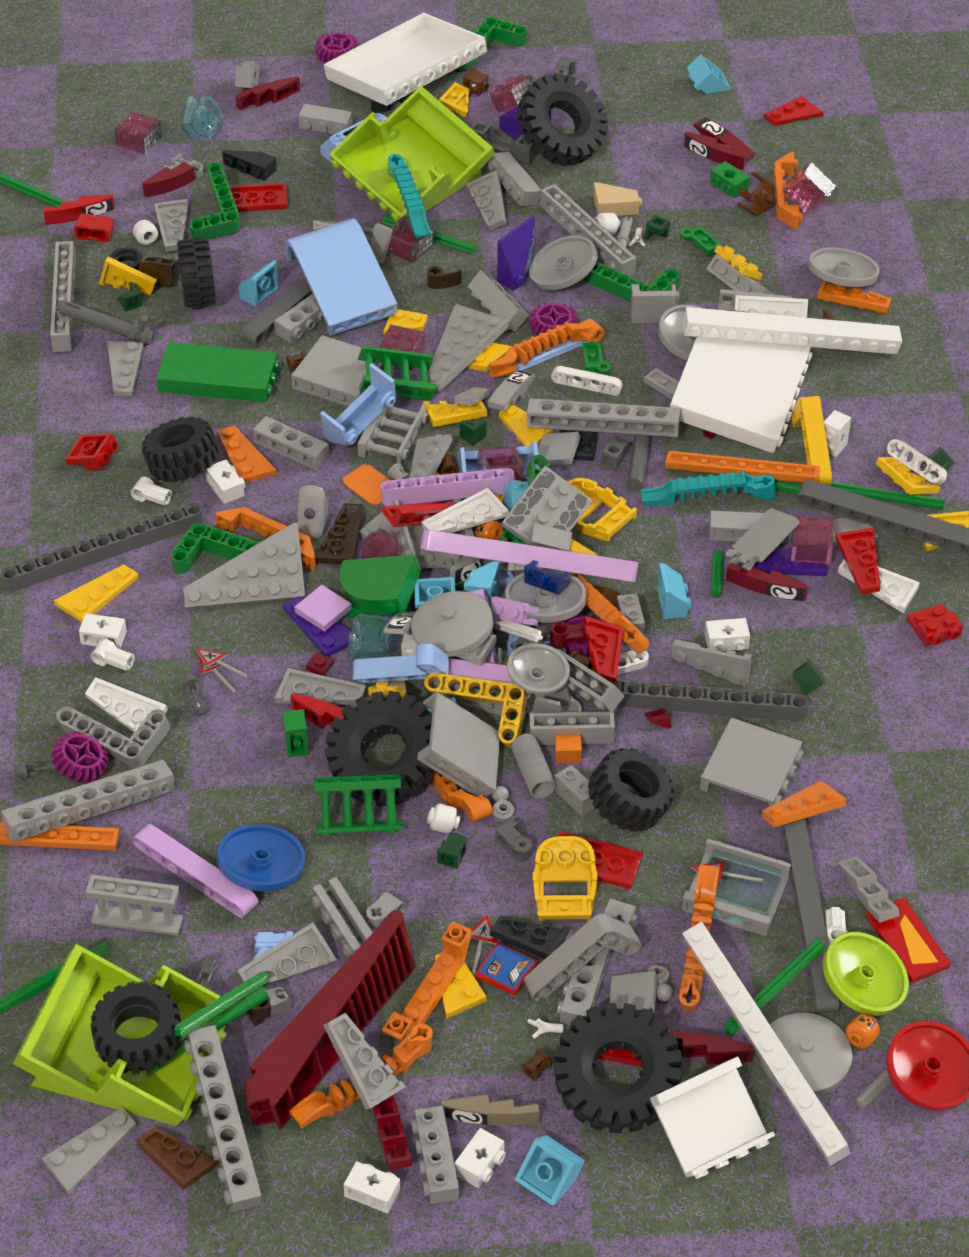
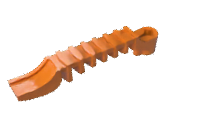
(584, 331)
(610, 614)
(474, 806)
(702, 912)
(404, 1055)

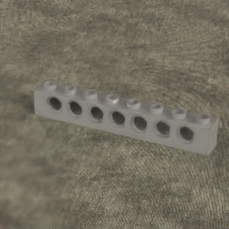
(580, 223)
(62, 289)
(603, 417)
(87, 800)
(207, 1041)

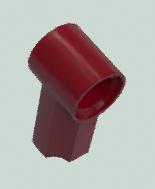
(563, 634)

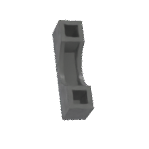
(518, 149)

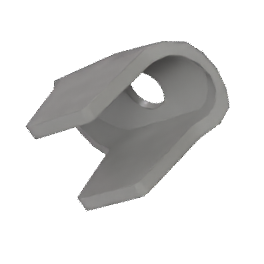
(312, 497)
(554, 702)

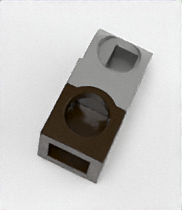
(276, 1004)

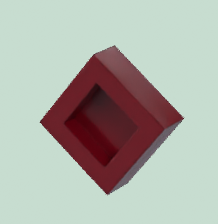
(319, 664)

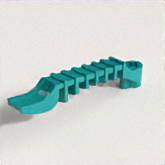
(412, 202)
(760, 486)

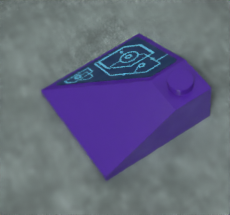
(515, 254)

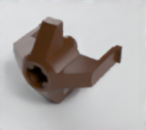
(760, 199)

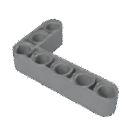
(111, 738)
(578, 950)

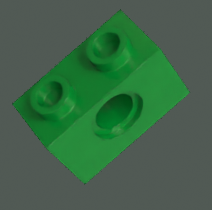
(729, 179)
(295, 733)

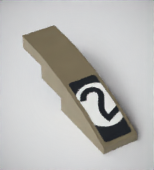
(481, 1111)

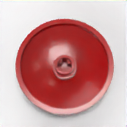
(930, 1065)

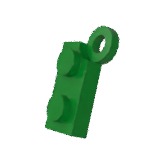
(701, 239)
(593, 358)

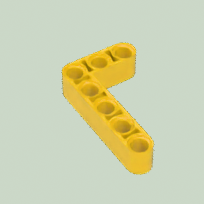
(810, 417)
(484, 695)

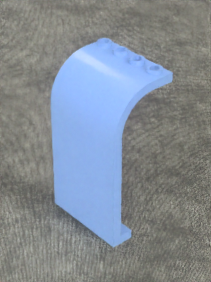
(343, 275)

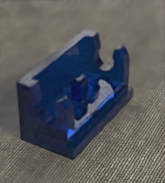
(545, 579)

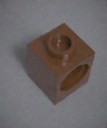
(476, 82)

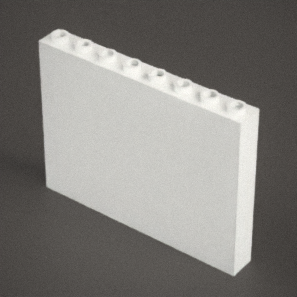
(405, 58)
(741, 389)

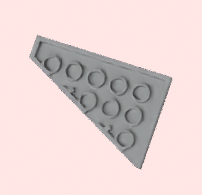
(463, 340)
(258, 575)

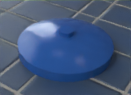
(261, 857)

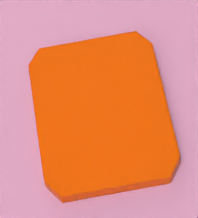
(366, 483)

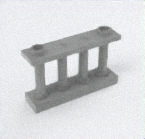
(372, 432)
(138, 893)

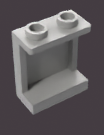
(650, 305)

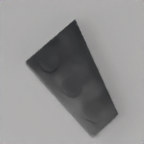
(531, 938)

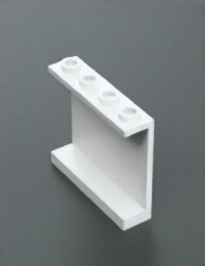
(710, 1119)

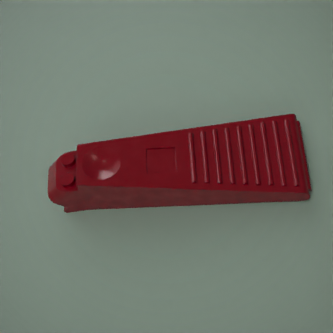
(303, 1050)

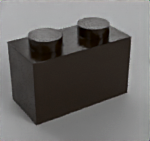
(162, 269)

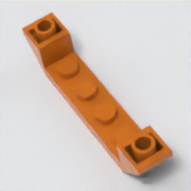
(786, 213)
(232, 519)
(456, 944)

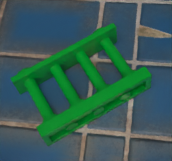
(403, 387)
(367, 784)

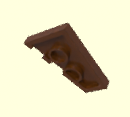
(176, 1159)

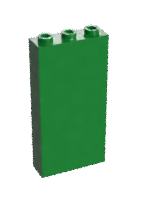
(217, 372)

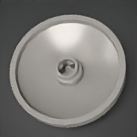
(563, 262)
(844, 267)
(672, 333)
(551, 606)
(453, 622)
(817, 1049)

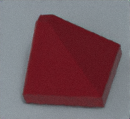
(659, 717)

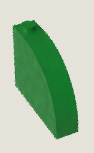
(380, 583)

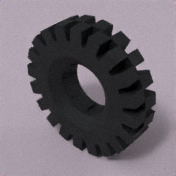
(572, 98)
(370, 720)
(607, 1031)

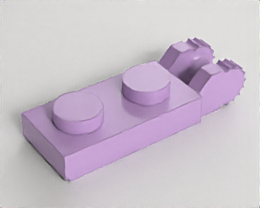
(513, 610)

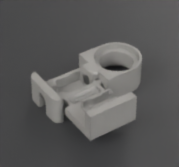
(196, 165)

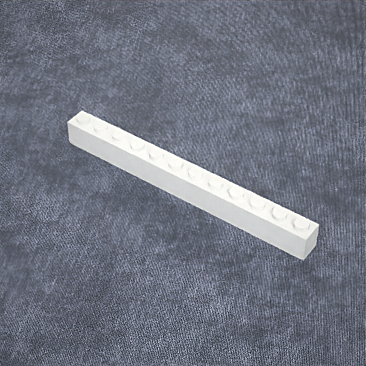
(791, 330)
(766, 1044)

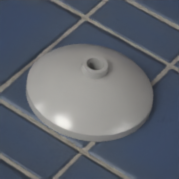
(538, 668)

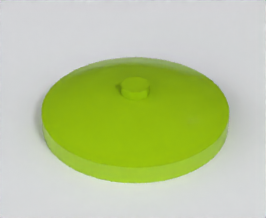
(865, 973)

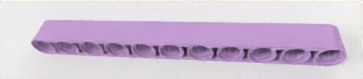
(524, 554)

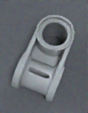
(382, 909)

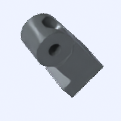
(566, 66)
(614, 453)
(513, 842)

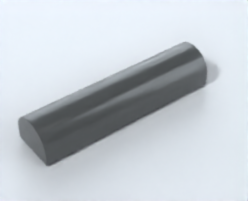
(638, 462)

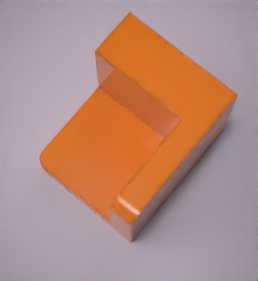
(568, 748)

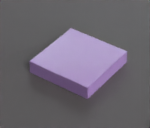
(323, 608)

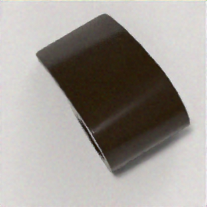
(438, 280)

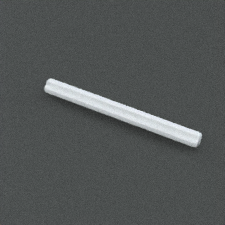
(517, 629)

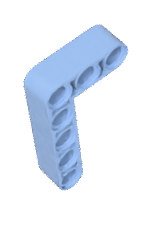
(401, 668)

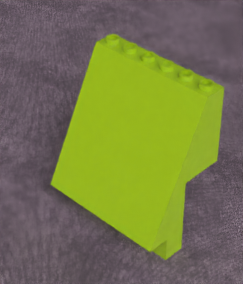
(431, 140)
(63, 1053)

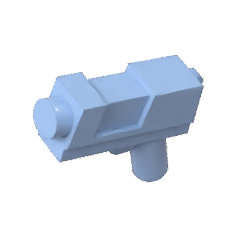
(268, 940)

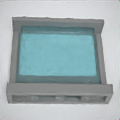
(741, 901)

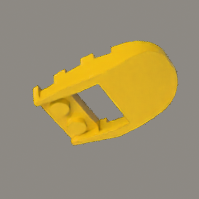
(610, 522)
(565, 861)

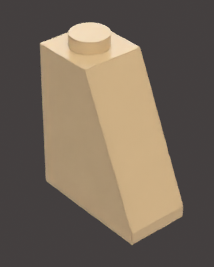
(616, 199)

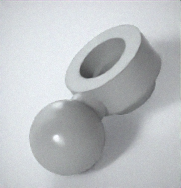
(500, 795)
(664, 991)

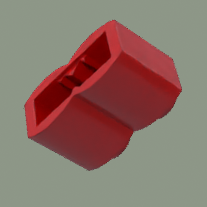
(94, 228)

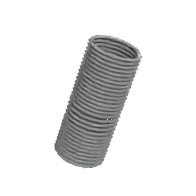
(533, 765)

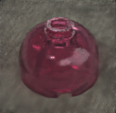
(379, 545)

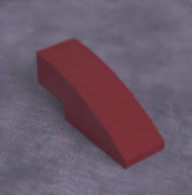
(168, 180)

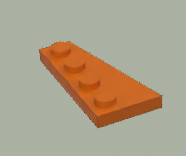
(853, 297)
(244, 456)
(806, 803)

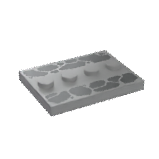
(546, 502)

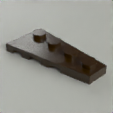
(342, 537)

